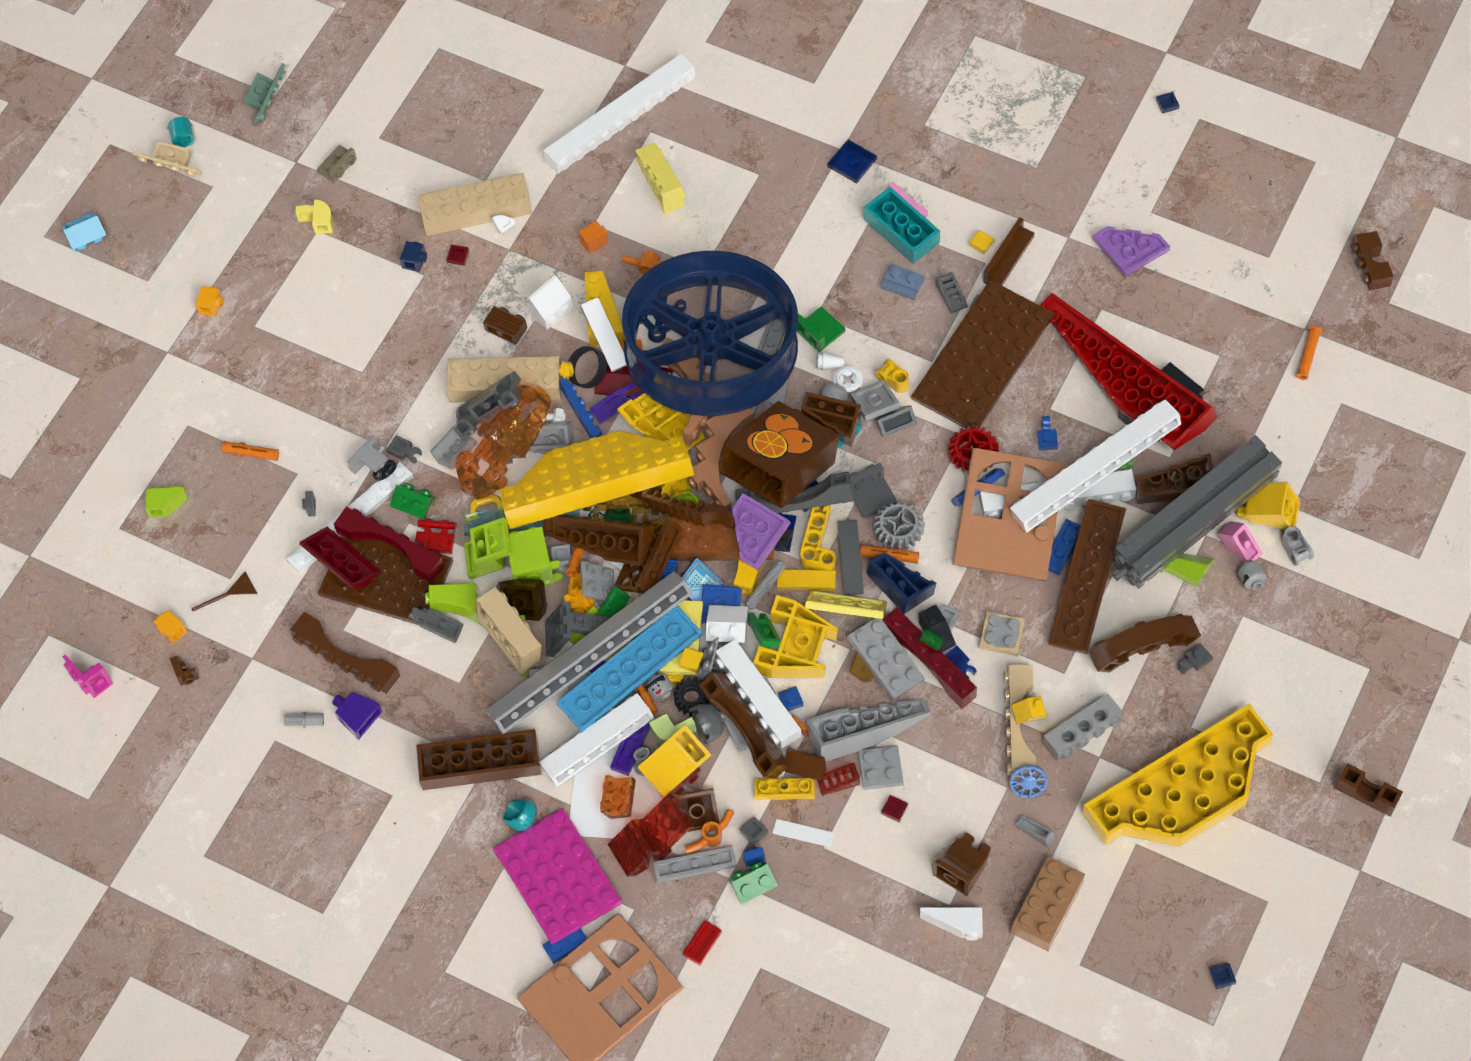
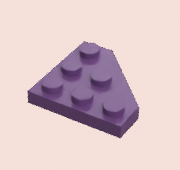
(1130, 248)
(756, 530)

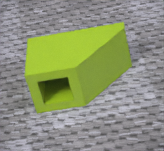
(164, 501)

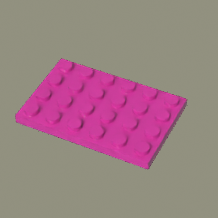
(557, 876)

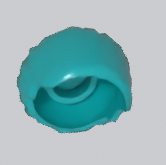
(520, 814)

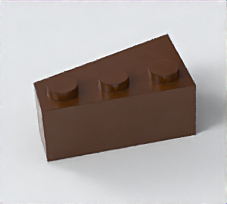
(835, 413)

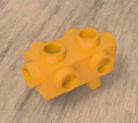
(577, 602)

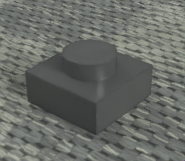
(309, 503)
(753, 831)

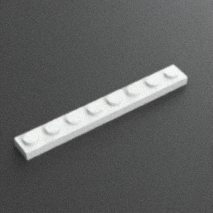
(366, 504)

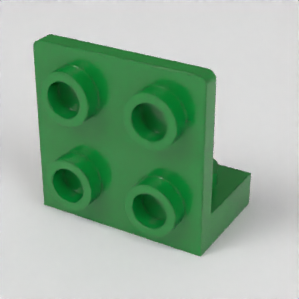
(819, 329)

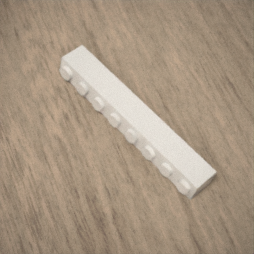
(1114, 487)

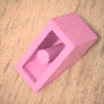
(1240, 541)

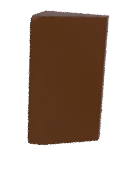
(805, 764)

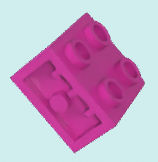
(93, 681)

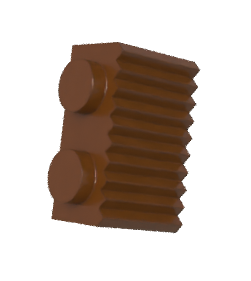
(505, 325)

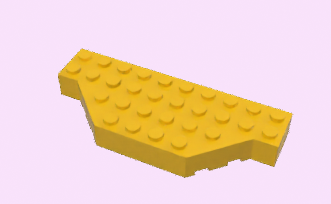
(594, 474)
(1186, 787)

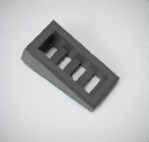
(948, 281)

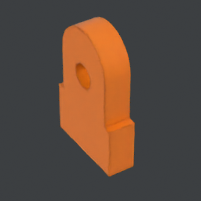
(804, 731)

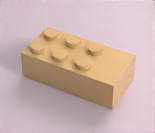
(508, 630)

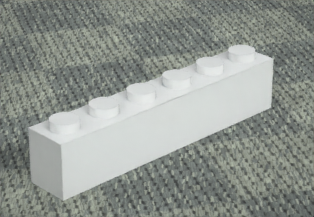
(758, 694)
(596, 739)

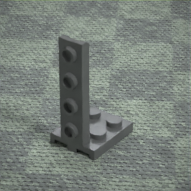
(564, 622)

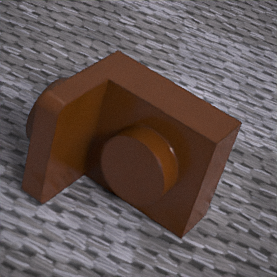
(183, 675)

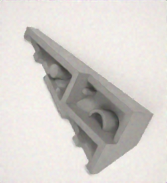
(552, 436)

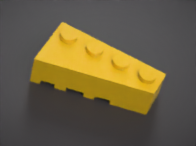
(597, 287)

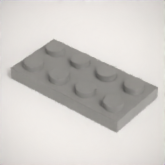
(885, 658)

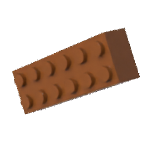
(706, 543)

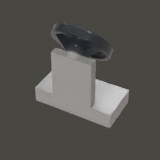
(370, 456)

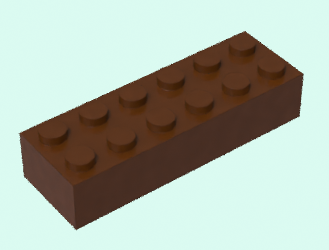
(478, 759)

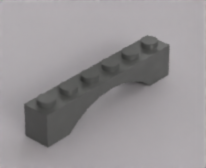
(830, 491)

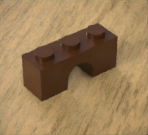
(1375, 274)
(1354, 784)

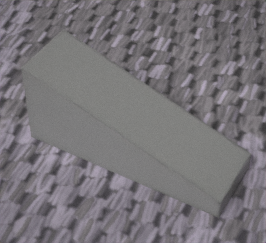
(1036, 831)

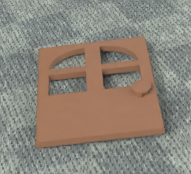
(1002, 543)
(575, 1016)

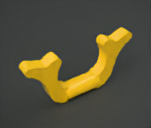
(484, 501)

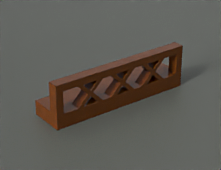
(1008, 253)

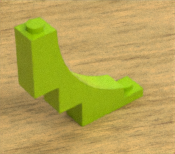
(458, 600)

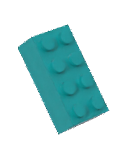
(901, 225)

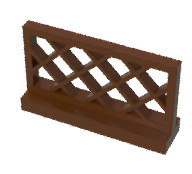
(655, 561)

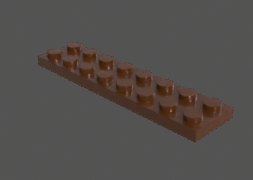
(1087, 576)

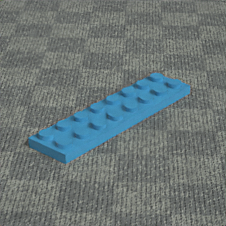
(629, 669)

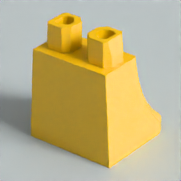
(1272, 506)

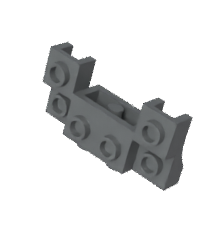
(499, 395)

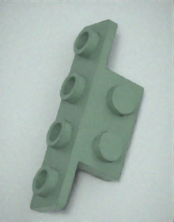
(260, 92)

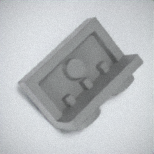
(450, 446)

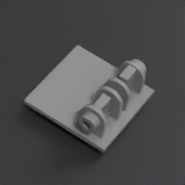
(596, 581)
(708, 663)

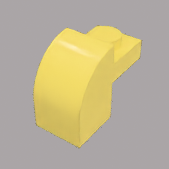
(319, 215)

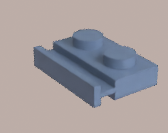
(902, 282)

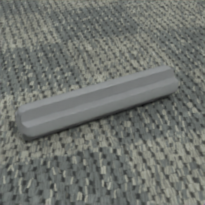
(765, 585)

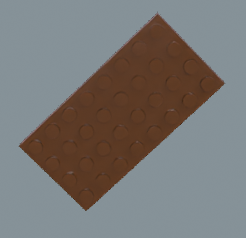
(982, 356)

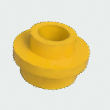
(566, 369)

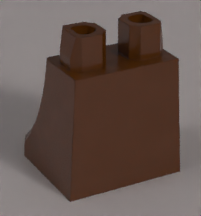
(962, 864)

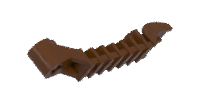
(697, 514)

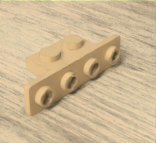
(171, 155)

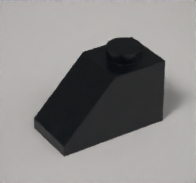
(936, 622)

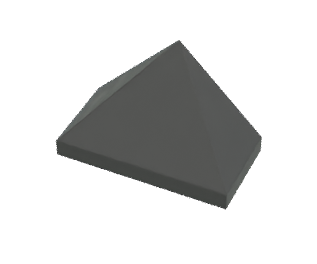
(896, 420)

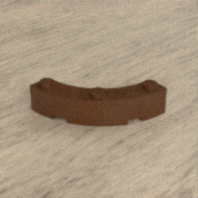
(1142, 639)

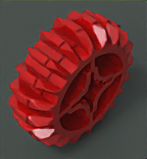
(977, 439)

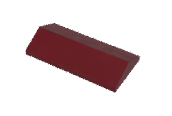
(619, 379)
(340, 558)

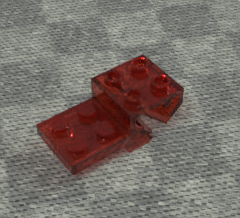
(650, 836)

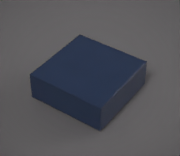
(1167, 102)
(1222, 976)

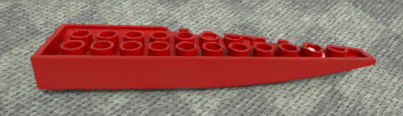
(1128, 377)

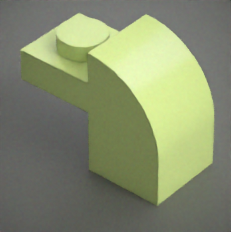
(663, 728)

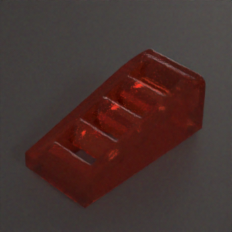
(848, 783)

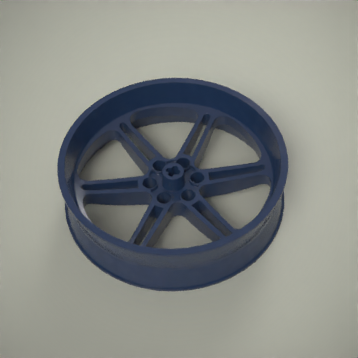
(710, 336)

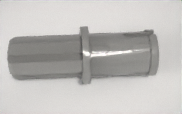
(304, 719)

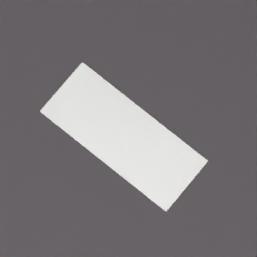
(587, 795)

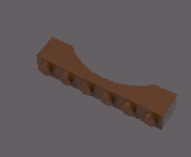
(376, 672)
(764, 751)

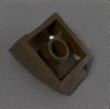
(526, 596)

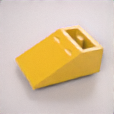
(674, 761)

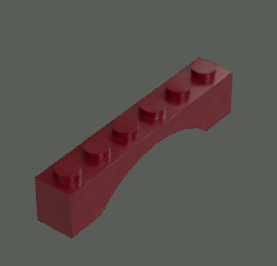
(356, 526)
(953, 681)

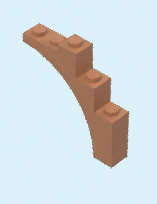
(690, 370)
(709, 454)

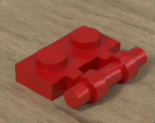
(439, 542)

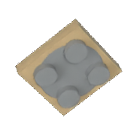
(1002, 633)

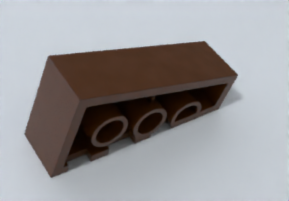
(1172, 482)

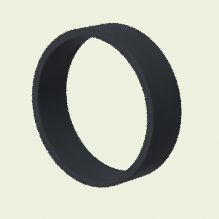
(601, 368)

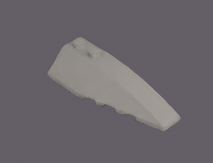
(854, 730)

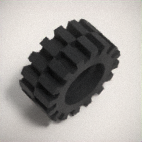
(684, 687)

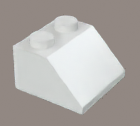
(550, 303)
(727, 623)

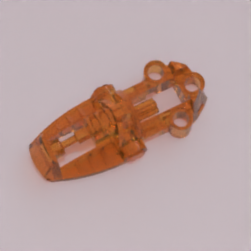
(501, 440)

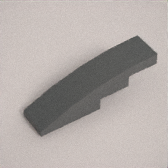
(850, 557)

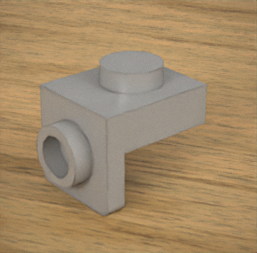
(562, 554)

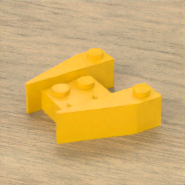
(800, 643)

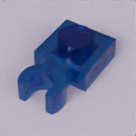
(960, 660)

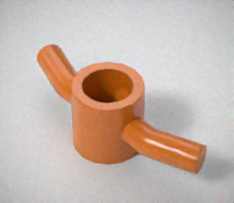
(648, 260)
(711, 827)

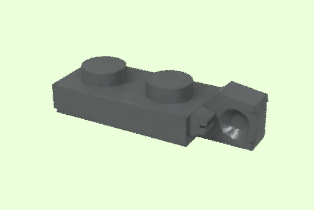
(437, 623)

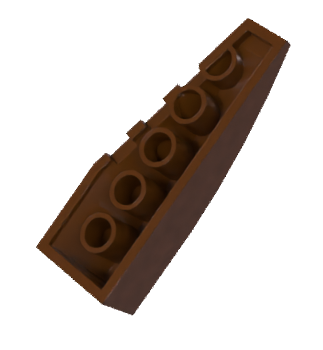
(607, 538)

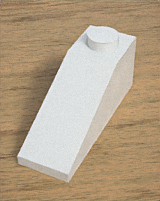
(959, 921)

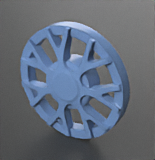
(1028, 781)

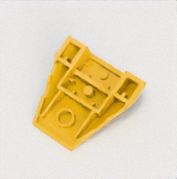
(655, 419)

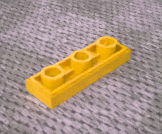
(772, 788)

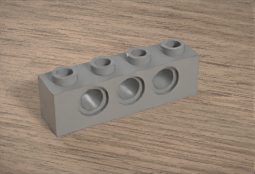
(1102, 707)

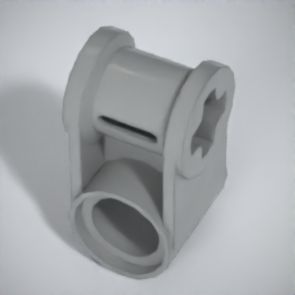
(1298, 549)

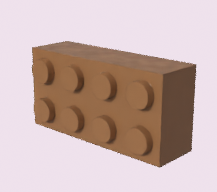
(1048, 903)

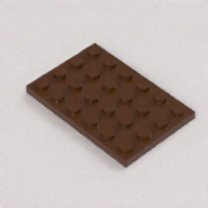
(393, 590)

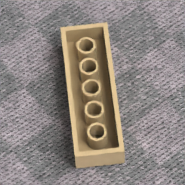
(474, 204)
(473, 375)

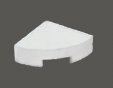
(503, 222)

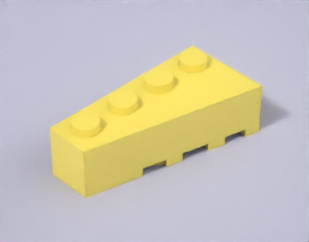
(660, 177)

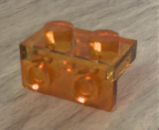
(617, 797)

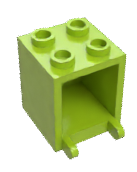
(530, 557)

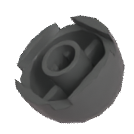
(708, 721)

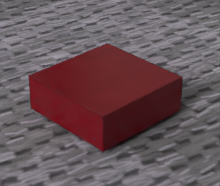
(457, 255)
(894, 808)

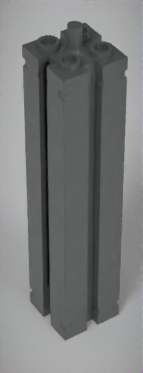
(1195, 512)

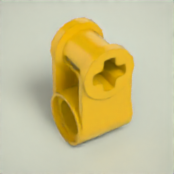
(892, 374)

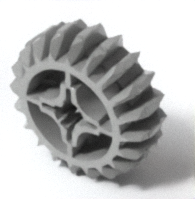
(910, 532)

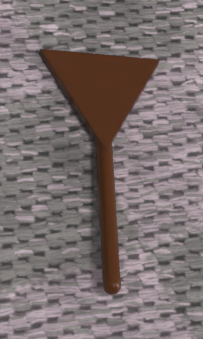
(241, 586)

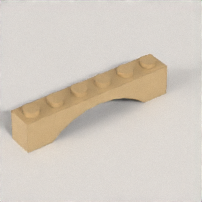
(1020, 686)

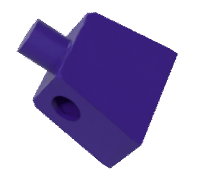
(356, 713)

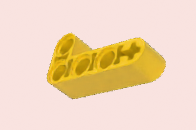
(815, 549)

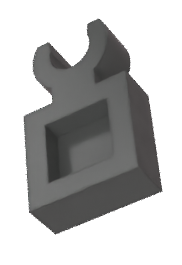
(403, 448)

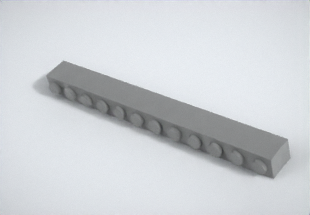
(588, 652)

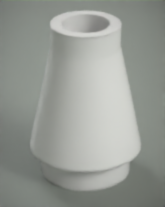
(828, 361)

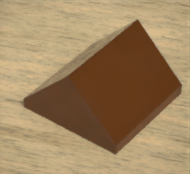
(699, 807)

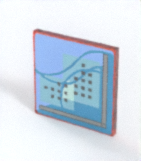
(697, 575)

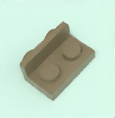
(337, 163)

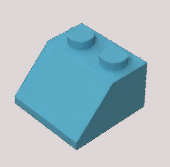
(83, 231)

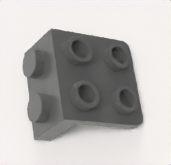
(871, 490)

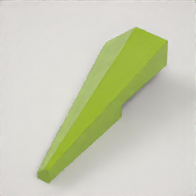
(1189, 567)

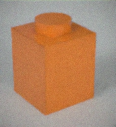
(593, 237)

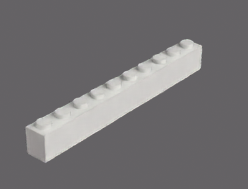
(619, 113)
(1095, 465)

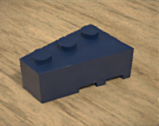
(899, 583)

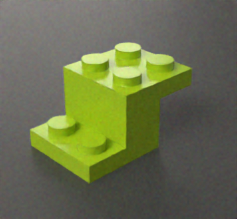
(487, 548)

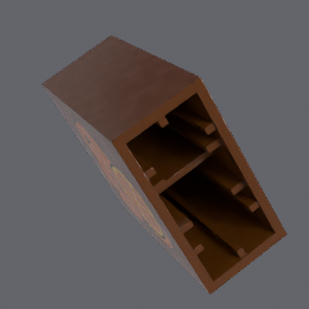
(779, 454)

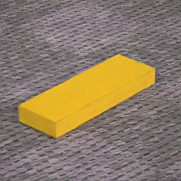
(807, 580)

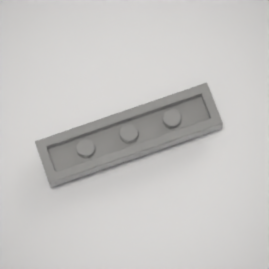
(695, 864)

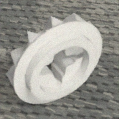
(848, 372)

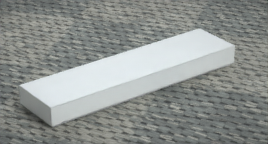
(604, 334)

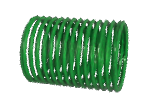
(934, 636)

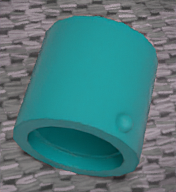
(181, 131)

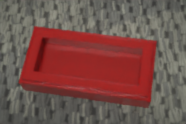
(702, 942)

